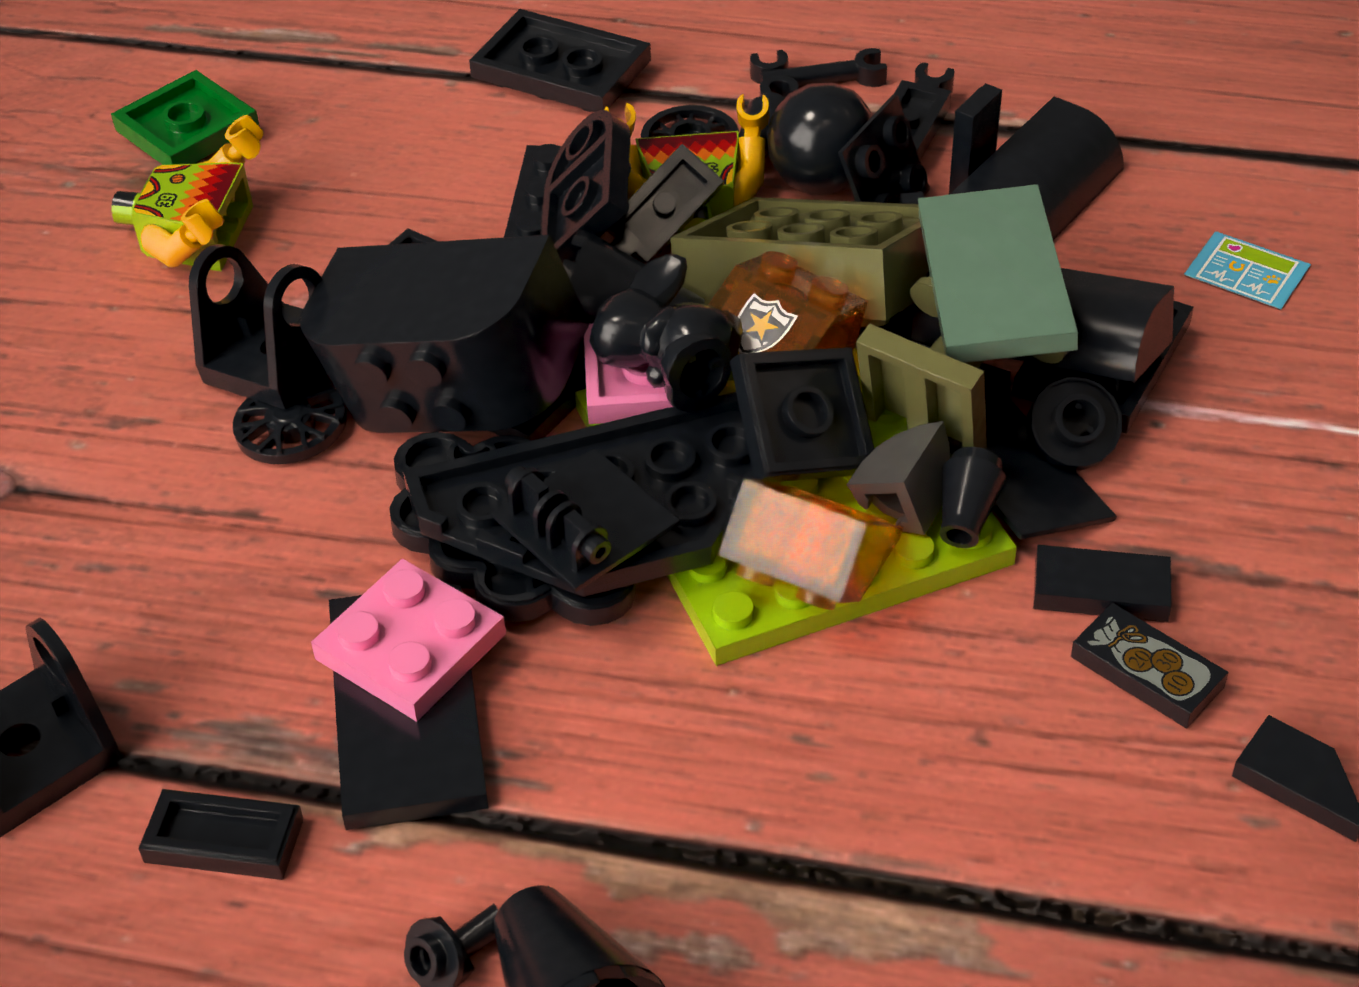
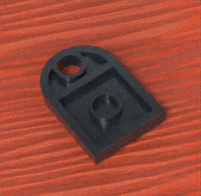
(587, 182)

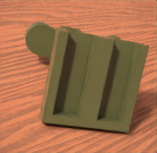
(923, 380)

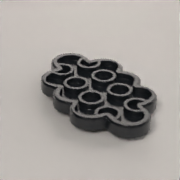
(495, 586)

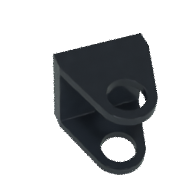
(251, 337)
(63, 715)

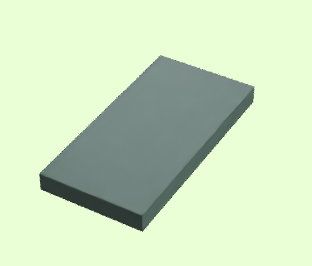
(996, 275)

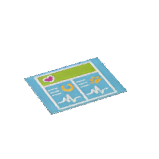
(1247, 270)

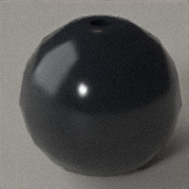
(810, 132)

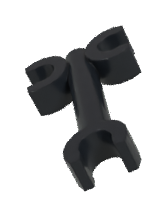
(780, 79)

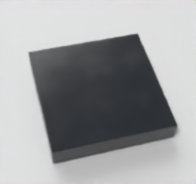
(802, 413)

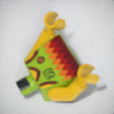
(733, 158)
(193, 204)

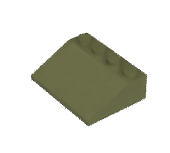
(863, 244)

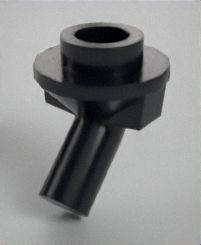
(446, 952)

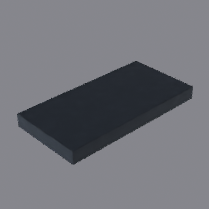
(402, 766)

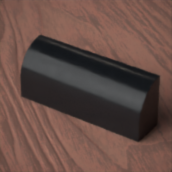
(1063, 152)
(1117, 320)

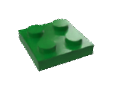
(181, 119)

